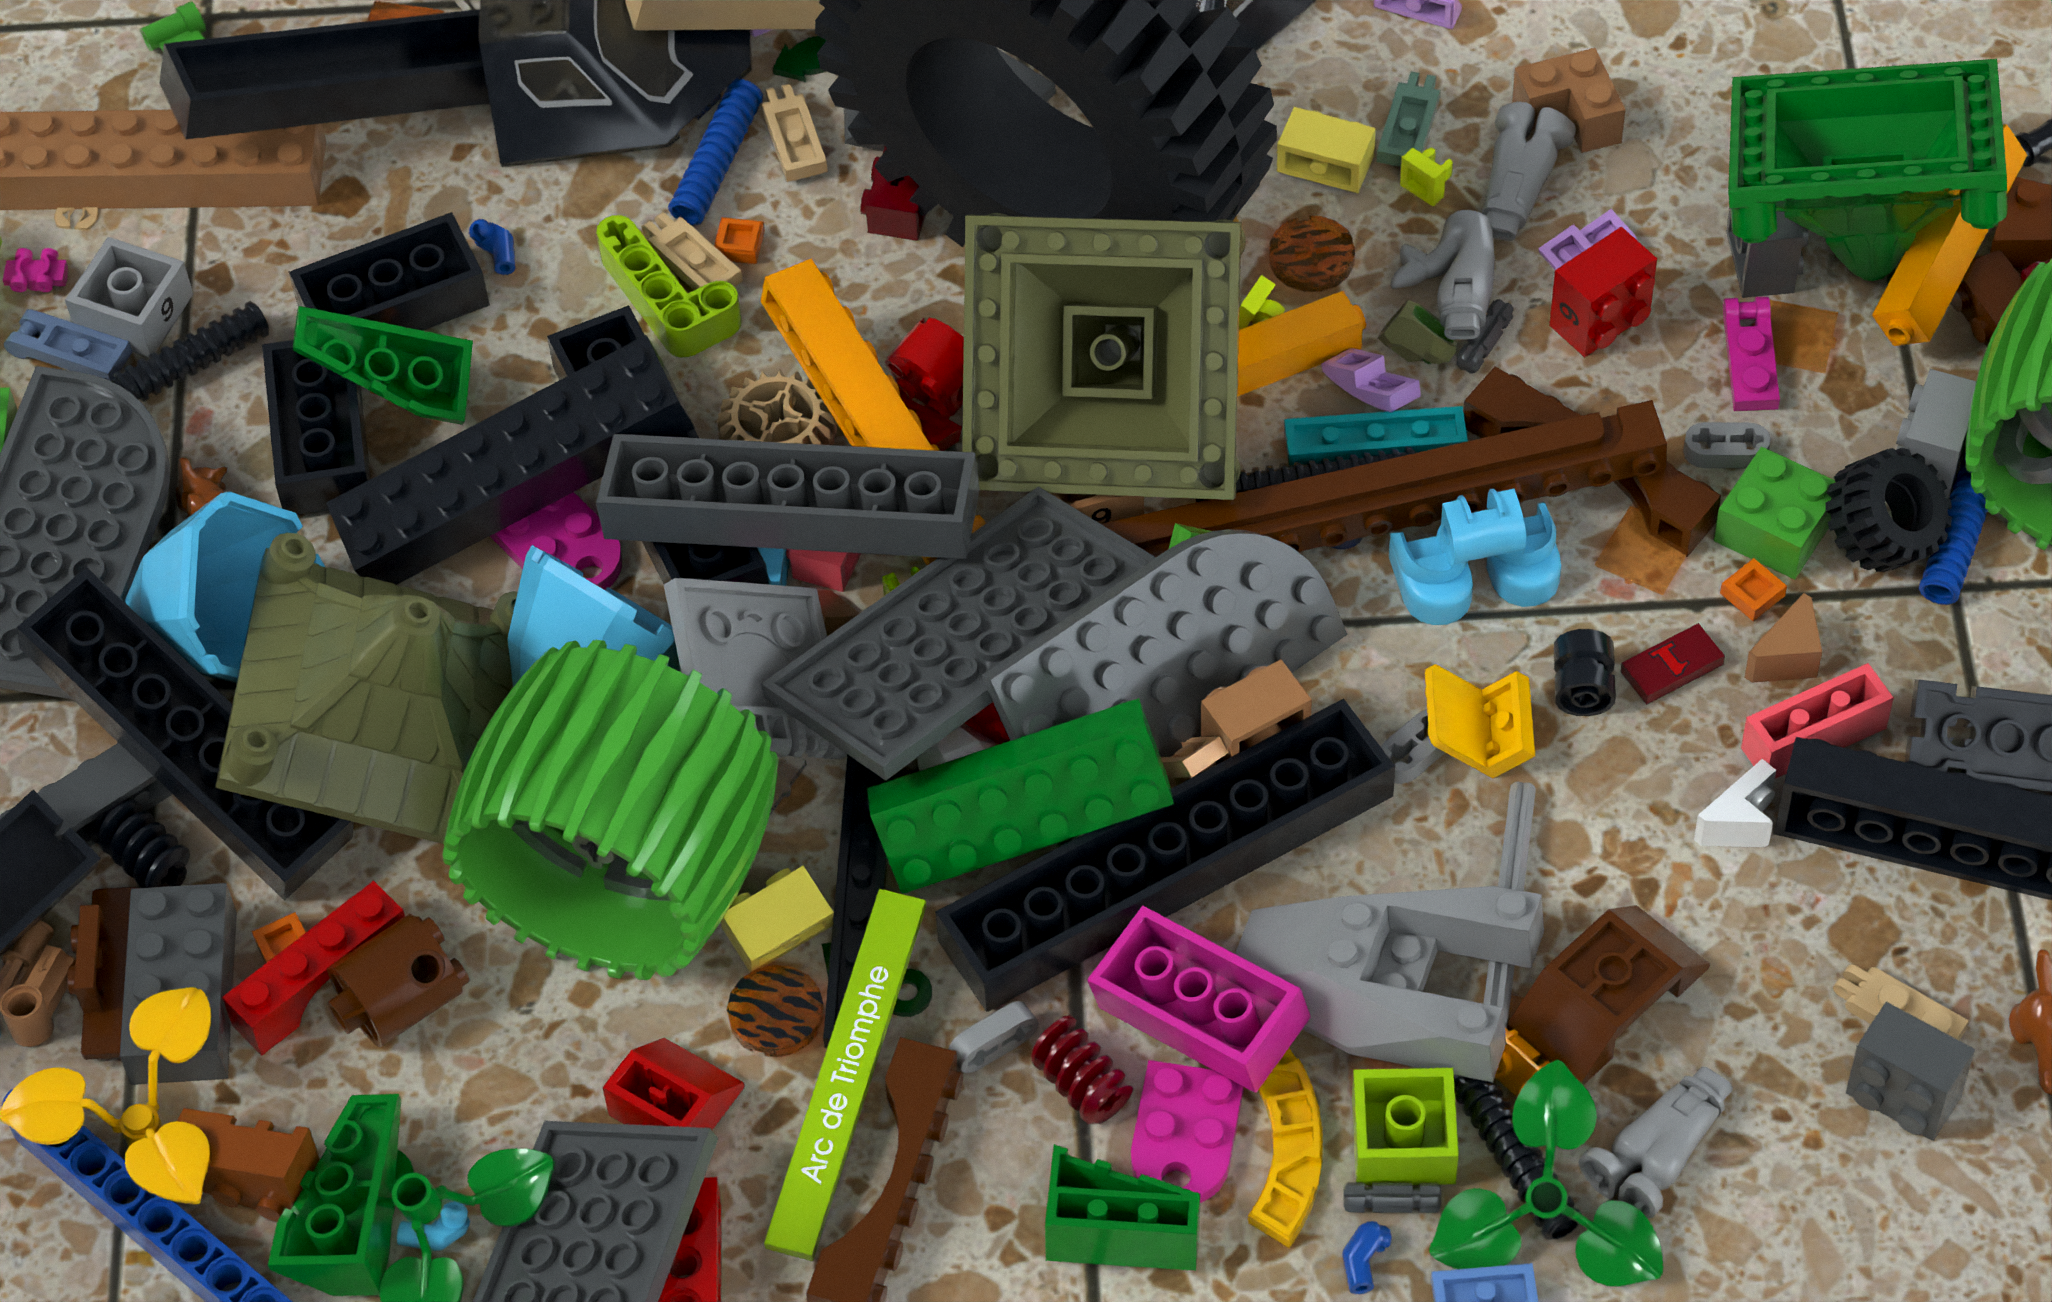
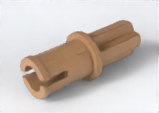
(18, 960)

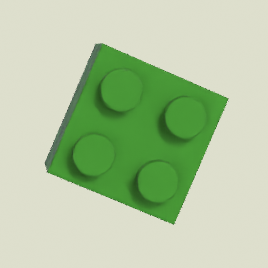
(1775, 513)

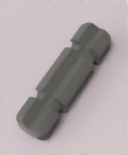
(1471, 354)
(1392, 1197)

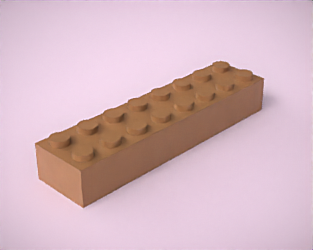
(147, 163)

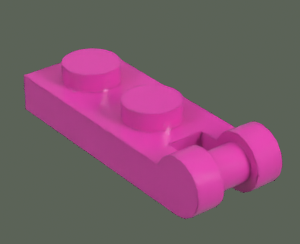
(1751, 355)

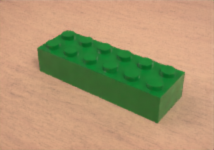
(1019, 796)

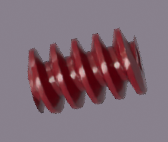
(1079, 1072)

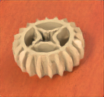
(770, 412)

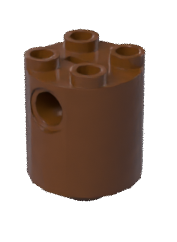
(378, 985)

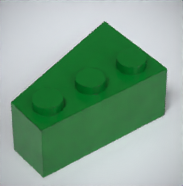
(1118, 1219)

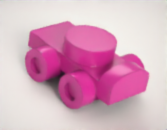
(35, 274)

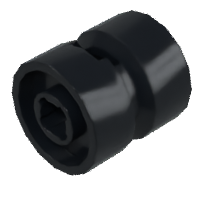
(1584, 672)

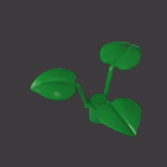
(509, 1191)
(1478, 1233)

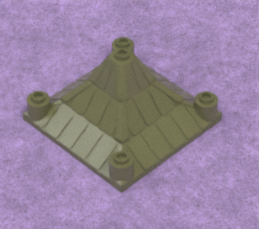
(1102, 355)
(361, 694)

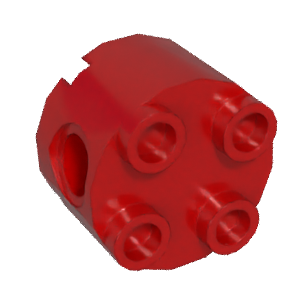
(930, 366)

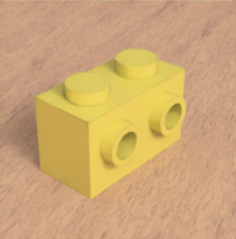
(1326, 149)
(776, 918)

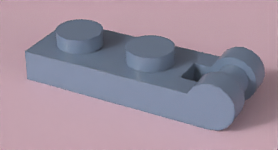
(68, 345)

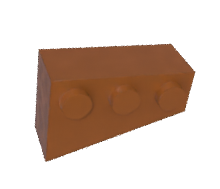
(2027, 229)
(254, 1164)

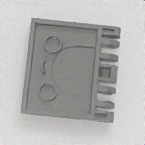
(742, 638)

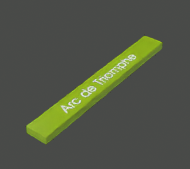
(845, 1075)

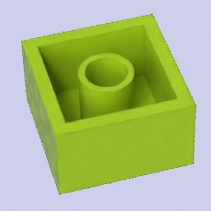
(1405, 1126)

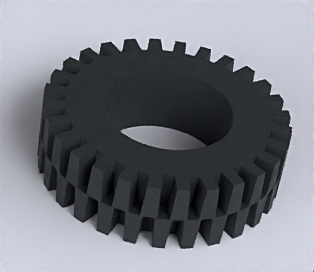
(1165, 97)

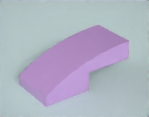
(1573, 242)
(1366, 379)

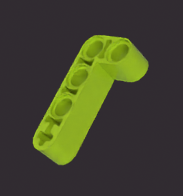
(679, 319)

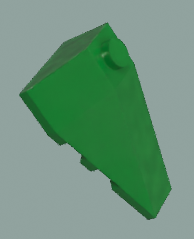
(401, 364)
(343, 1216)

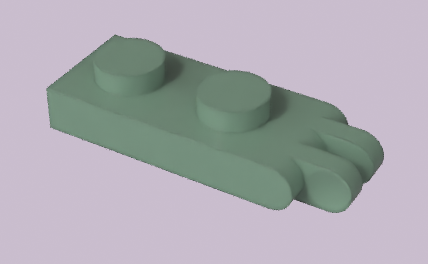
(1409, 119)

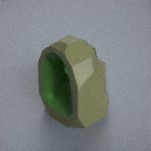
(1417, 335)

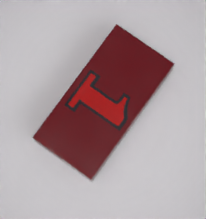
(1672, 663)

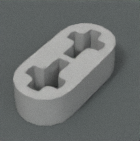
(1725, 444)
(1410, 740)
(994, 1036)

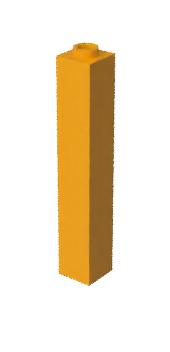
(1935, 267)
(1297, 340)

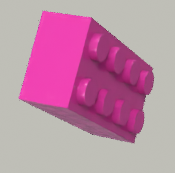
(1199, 998)

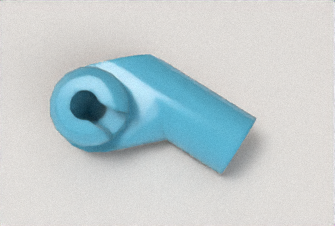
(441, 1232)

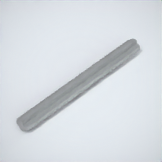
(1511, 876)

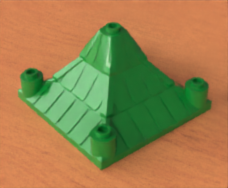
(1867, 155)

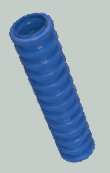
(715, 152)
(1949, 565)

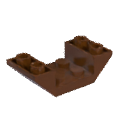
(1602, 988)

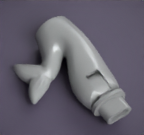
(1468, 259)

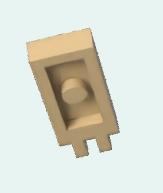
(793, 134)
(689, 253)
(1870, 990)

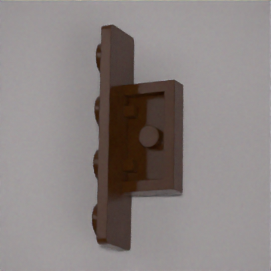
(100, 970)

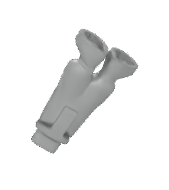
(1522, 165)
(1657, 1143)

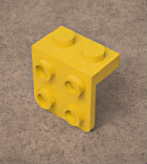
(1478, 726)

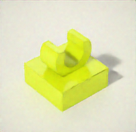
(1424, 176)
(1256, 306)

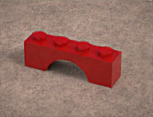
(274, 997)

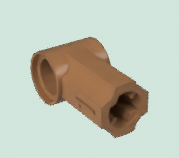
(31, 1004)

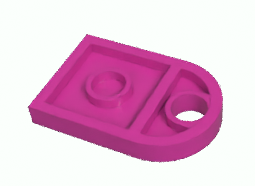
(569, 533)
(1186, 1125)

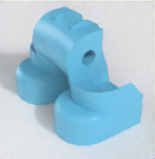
(1518, 550)

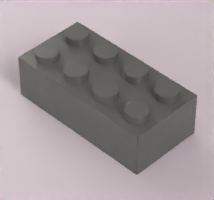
(179, 942)

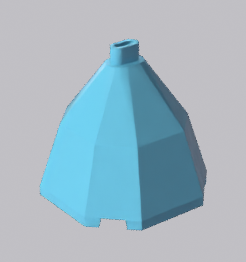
(204, 578)
(563, 606)

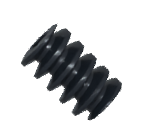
(141, 846)

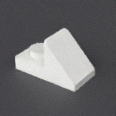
(1737, 814)

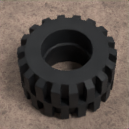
(1913, 497)

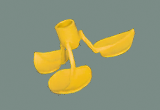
(159, 1157)

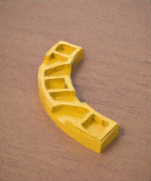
(1296, 1152)

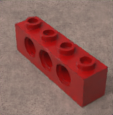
(699, 1252)

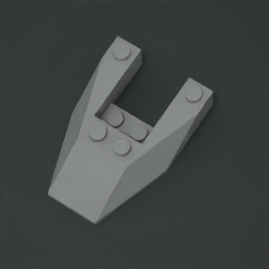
(1369, 961)

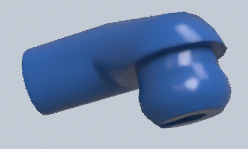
(497, 242)
(1358, 1251)

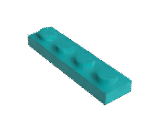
(1369, 432)

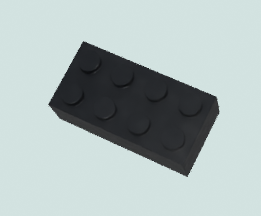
(399, 279)
(313, 430)

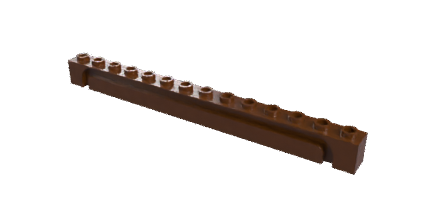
(1414, 486)

